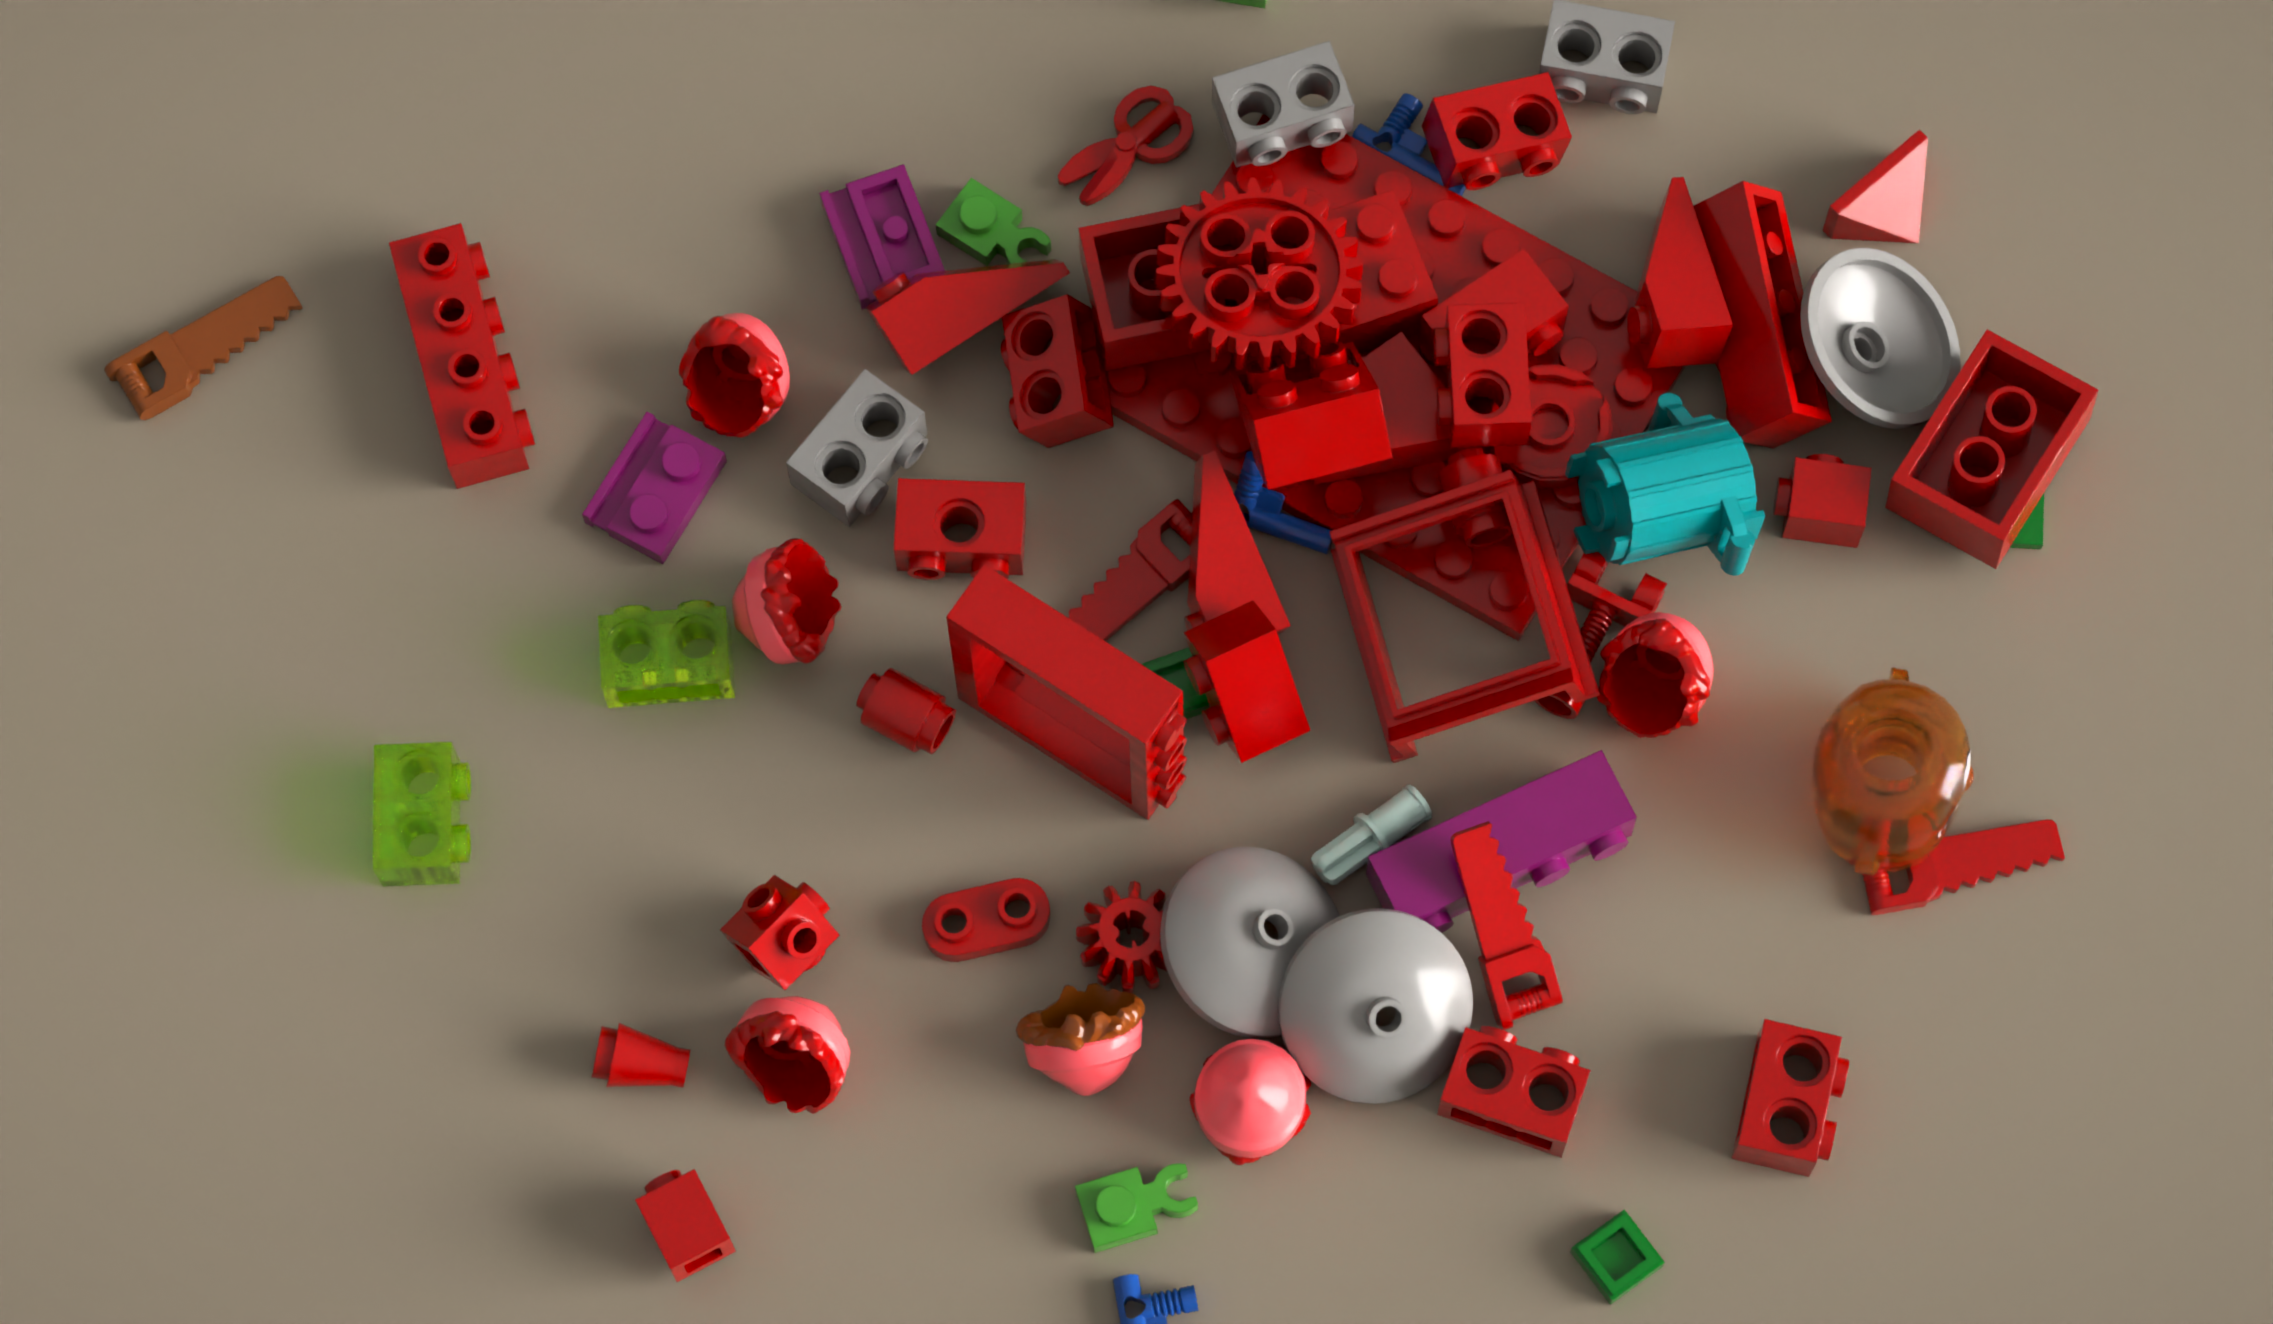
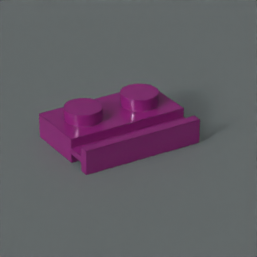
(880, 231)
(654, 487)

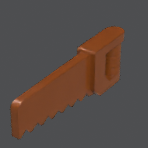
(200, 346)

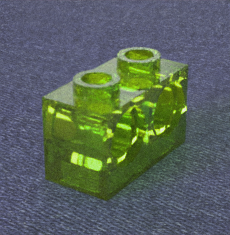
(666, 672)
(404, 815)

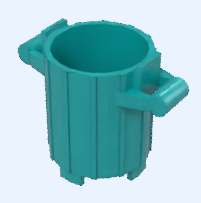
(1669, 491)

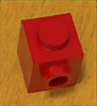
(1824, 500)
(684, 1223)

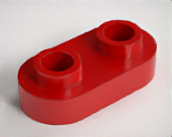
(987, 924)

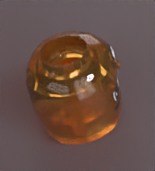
(1880, 820)

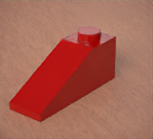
(1679, 301)
(945, 308)
(1223, 554)

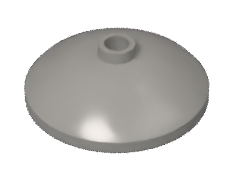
(1879, 337)
(1218, 938)
(1350, 974)

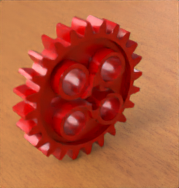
(1262, 322)

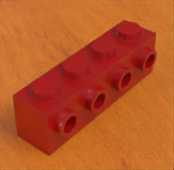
(460, 356)
(1764, 363)

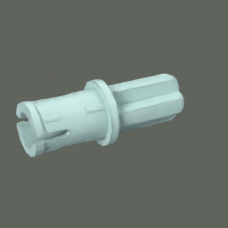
(1371, 834)

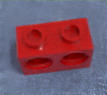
(1490, 120)
(1068, 368)
(1494, 375)
(1776, 1095)
(1508, 1107)

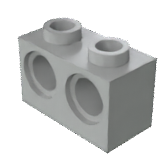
(1608, 41)
(1276, 91)
(843, 441)

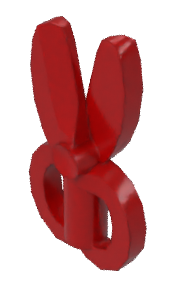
(1115, 156)

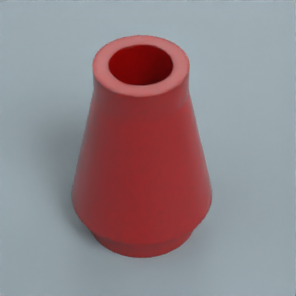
(637, 1059)

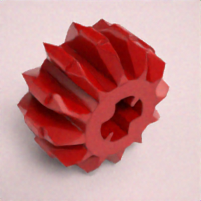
(1104, 937)

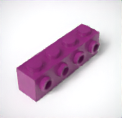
(1538, 833)

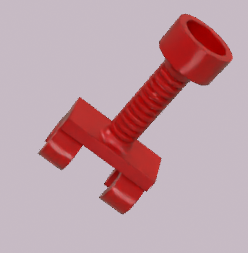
(1604, 608)

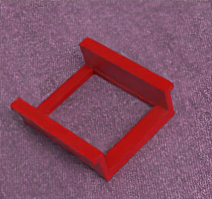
(1568, 662)

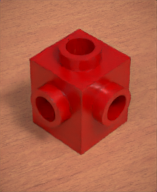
(781, 930)

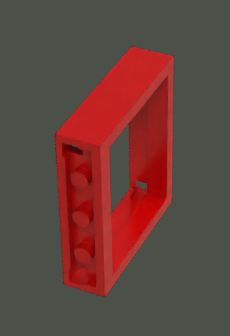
(1068, 693)

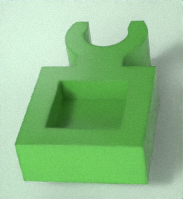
(987, 225)
(1122, 1207)

